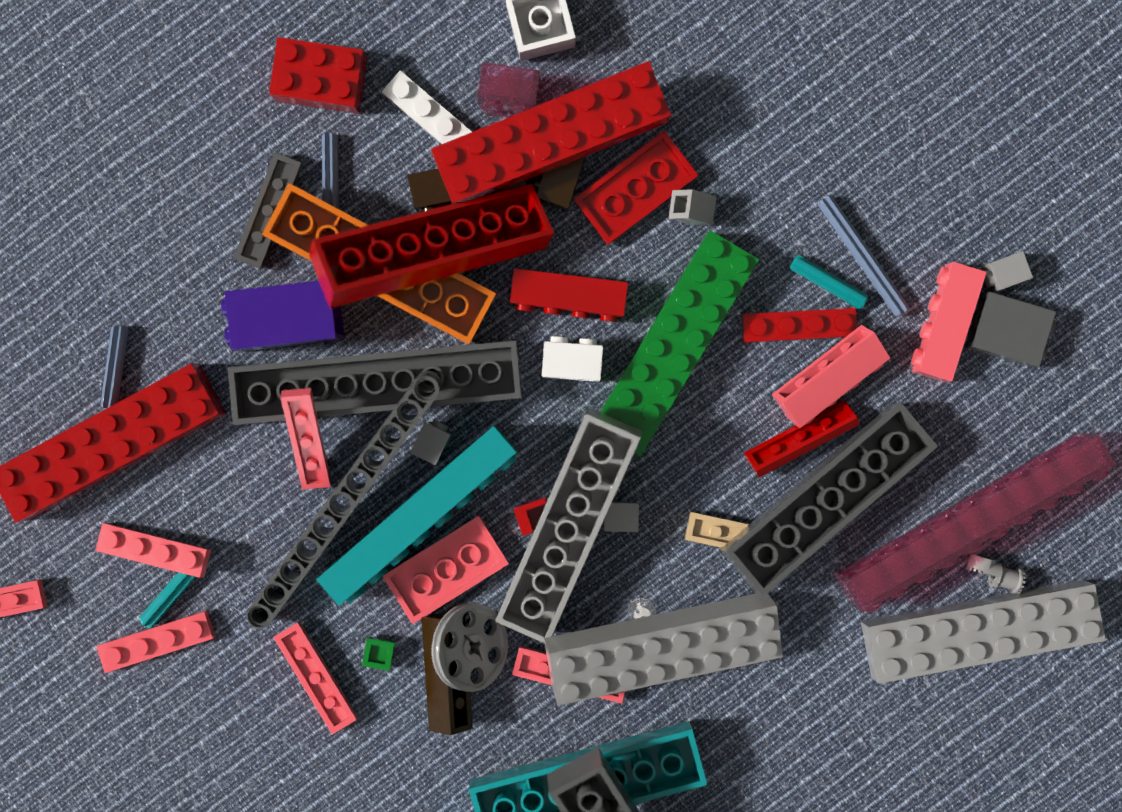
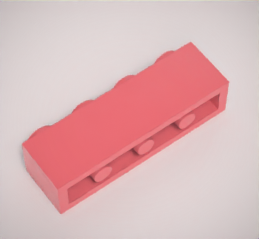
(948, 321)
(831, 376)

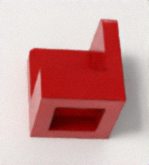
(529, 514)

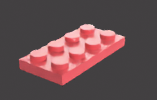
(445, 569)

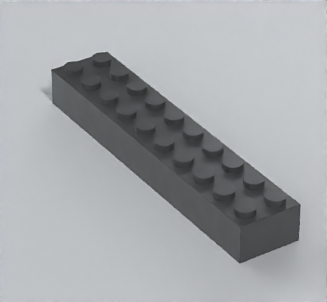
(377, 380)

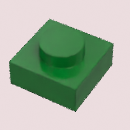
(378, 653)

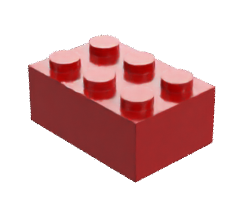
(318, 75)

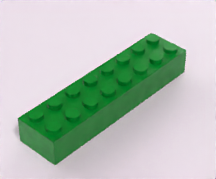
(679, 336)

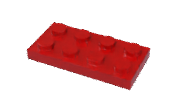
(635, 187)

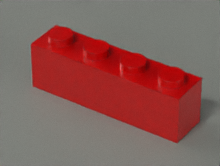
(569, 294)

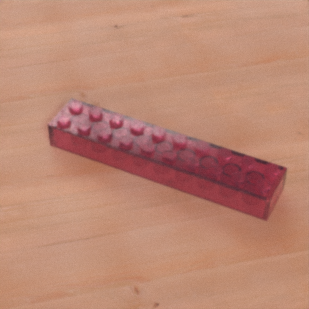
(974, 521)

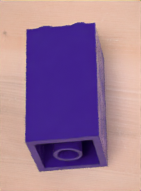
(280, 317)

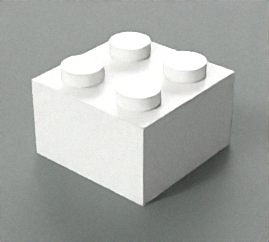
(540, 27)
(572, 360)

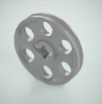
(460, 647)

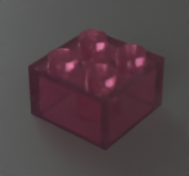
(507, 89)

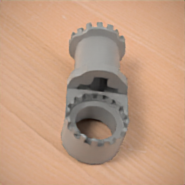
(997, 574)

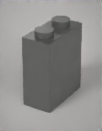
(1011, 330)

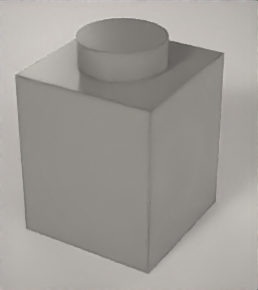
(692, 207)
(1007, 272)
(432, 442)
(622, 517)

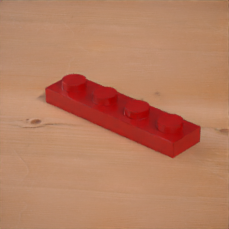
(798, 325)
(801, 440)

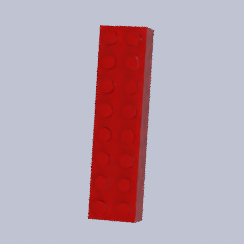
(552, 134)
(429, 245)
(108, 442)

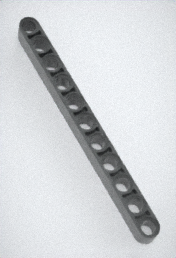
(337, 513)

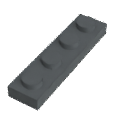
(253, 245)

